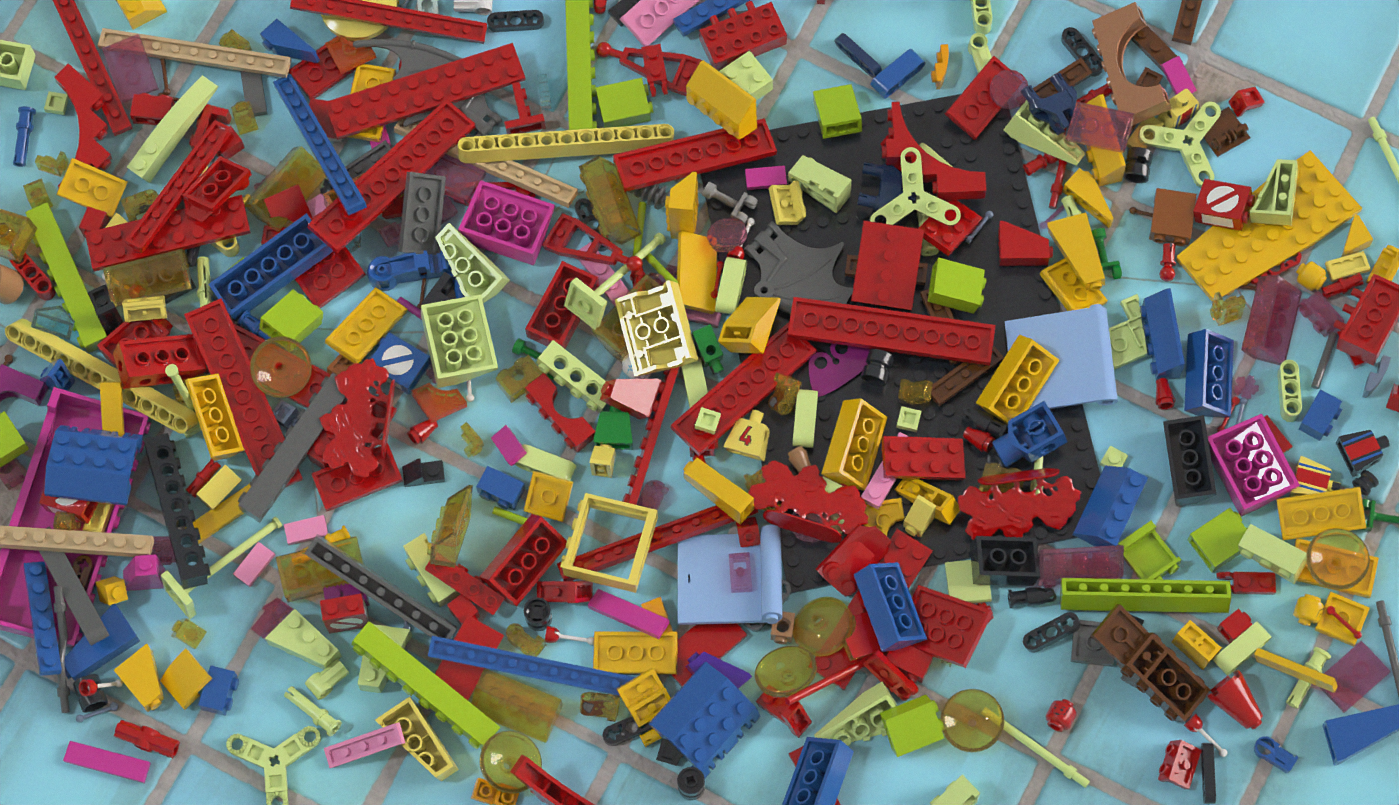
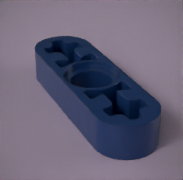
(858, 55)

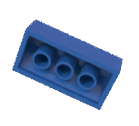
(1162, 335)
(1209, 374)
(1110, 506)
(889, 606)
(819, 772)

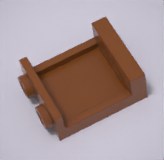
(1172, 217)

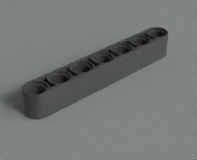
(75, 596)

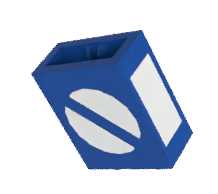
(402, 362)

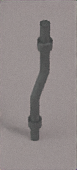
(60, 607)

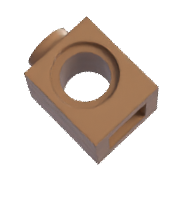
(783, 637)

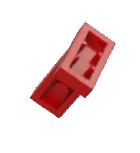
(206, 118)
(526, 122)
(565, 591)
(793, 715)

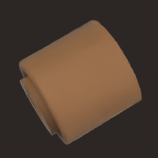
(10, 285)

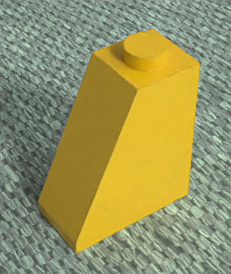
(142, 678)

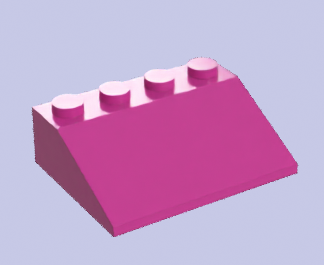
(506, 222)
(1251, 464)

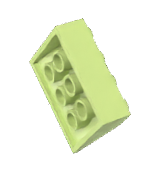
(458, 340)

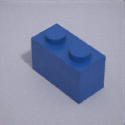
(1320, 414)
(500, 488)
(218, 692)

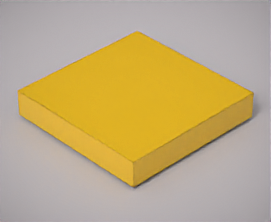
(548, 496)
(1347, 609)

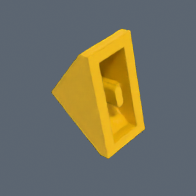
(1357, 238)

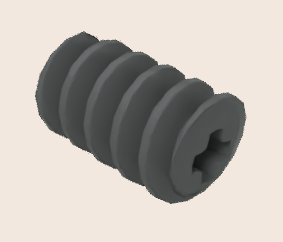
(653, 194)

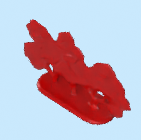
(355, 421)
(807, 495)
(1016, 509)

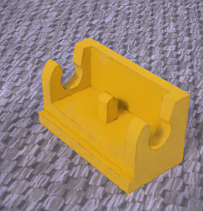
(1386, 264)
(1196, 644)

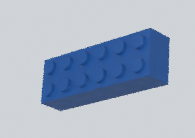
(269, 268)

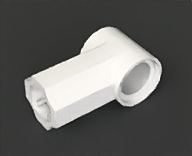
(480, 7)

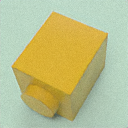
(111, 590)

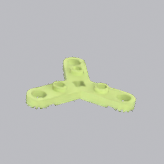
(1173, 140)
(927, 204)
(287, 753)

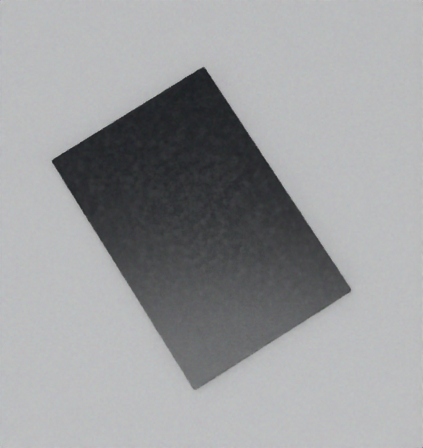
(1008, 295)

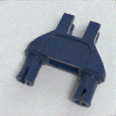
(1055, 109)
(890, 186)

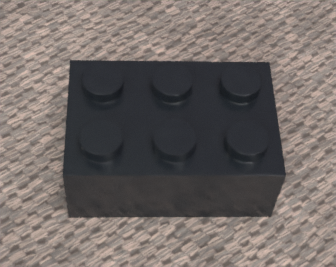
(1005, 561)

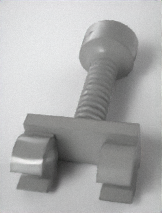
(750, 201)

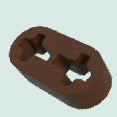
(87, 572)

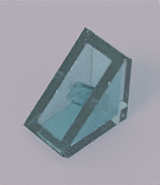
(53, 321)

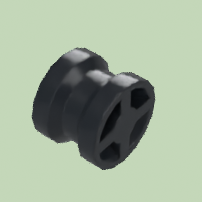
(1366, 482)

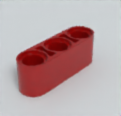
(38, 281)

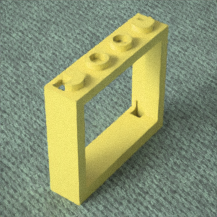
(646, 514)

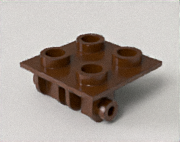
(1226, 133)

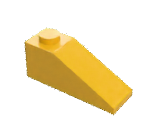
(1088, 196)
(945, 503)

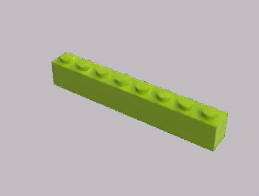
(579, 64)
(67, 277)
(1145, 595)
(425, 685)

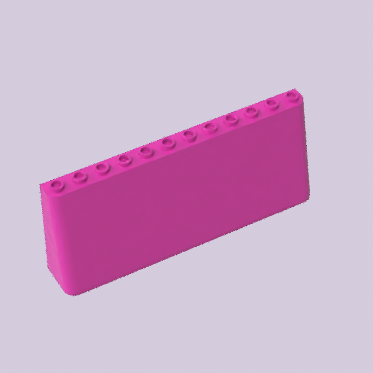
(68, 410)

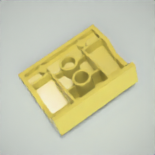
(656, 329)

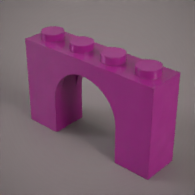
(21, 386)

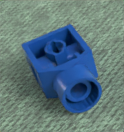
(1030, 436)

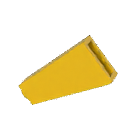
(1078, 247)
(719, 490)

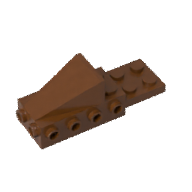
(1150, 665)

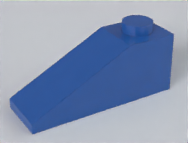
(286, 43)
(57, 376)

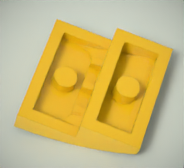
(185, 678)
(644, 696)

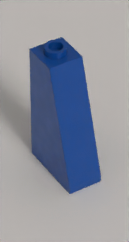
(86, 658)
(1359, 731)

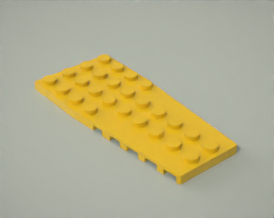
(1231, 258)

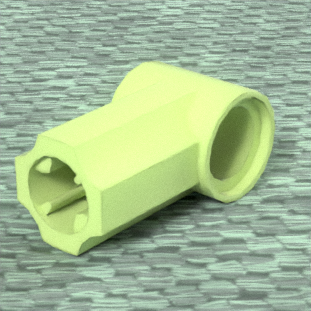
(980, 55)
(322, 682)

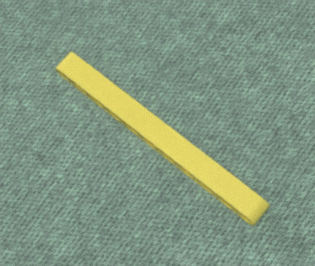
(562, 143)
(95, 371)

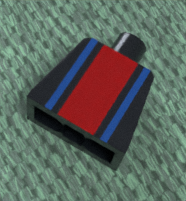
(1361, 450)

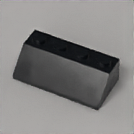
(1189, 460)

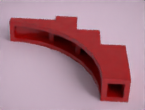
(91, 127)
(947, 181)
(544, 785)

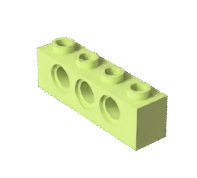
(572, 365)

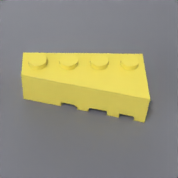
(420, 738)

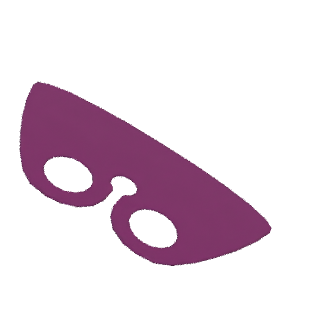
(833, 375)

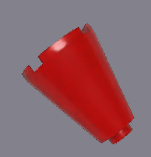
(1236, 700)

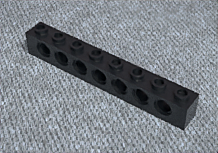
(190, 575)

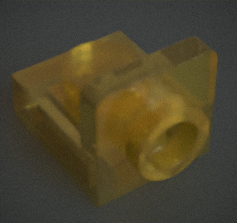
(235, 40)
(244, 117)
(52, 166)
(37, 193)
(915, 392)
(472, 437)
(188, 632)

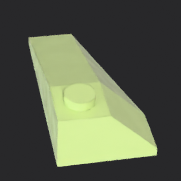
(1040, 136)
(470, 266)
(861, 717)

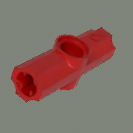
(146, 739)

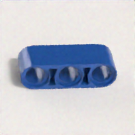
(897, 73)

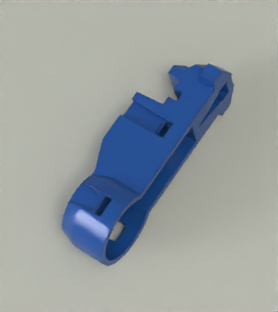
(406, 269)

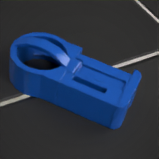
(1279, 757)

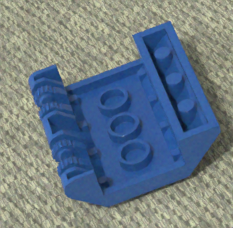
(91, 465)
(705, 718)

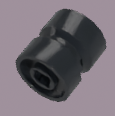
(1138, 165)
(877, 367)
(537, 614)
(93, 702)
(691, 783)

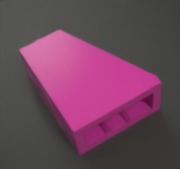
(143, 573)

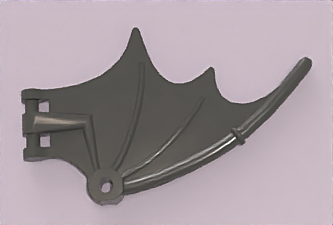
(420, 57)
(795, 269)

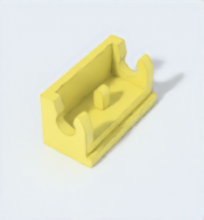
(144, 308)
(218, 487)

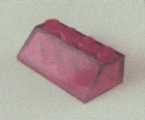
(1271, 319)
(1083, 562)

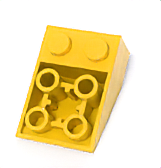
(749, 325)

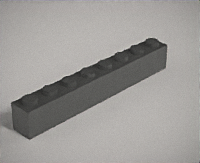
(290, 453)
(379, 589)

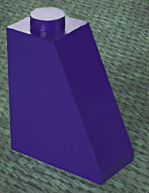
(734, 674)

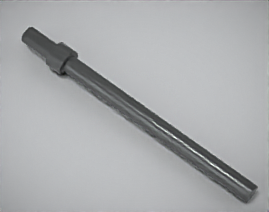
(1385, 622)

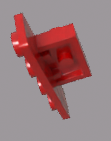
(467, 585)

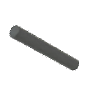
(1324, 360)

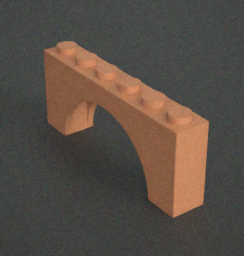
(1113, 35)

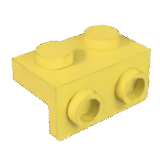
(787, 203)

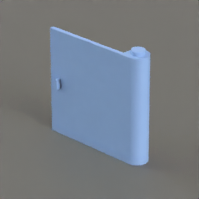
(1084, 355)
(707, 593)

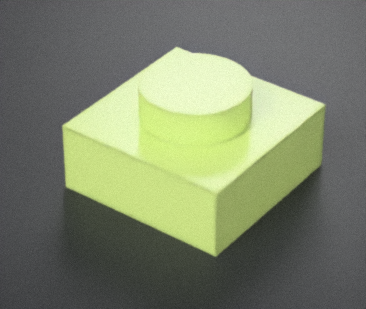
(56, 103)
(908, 419)
(707, 420)
(1113, 457)

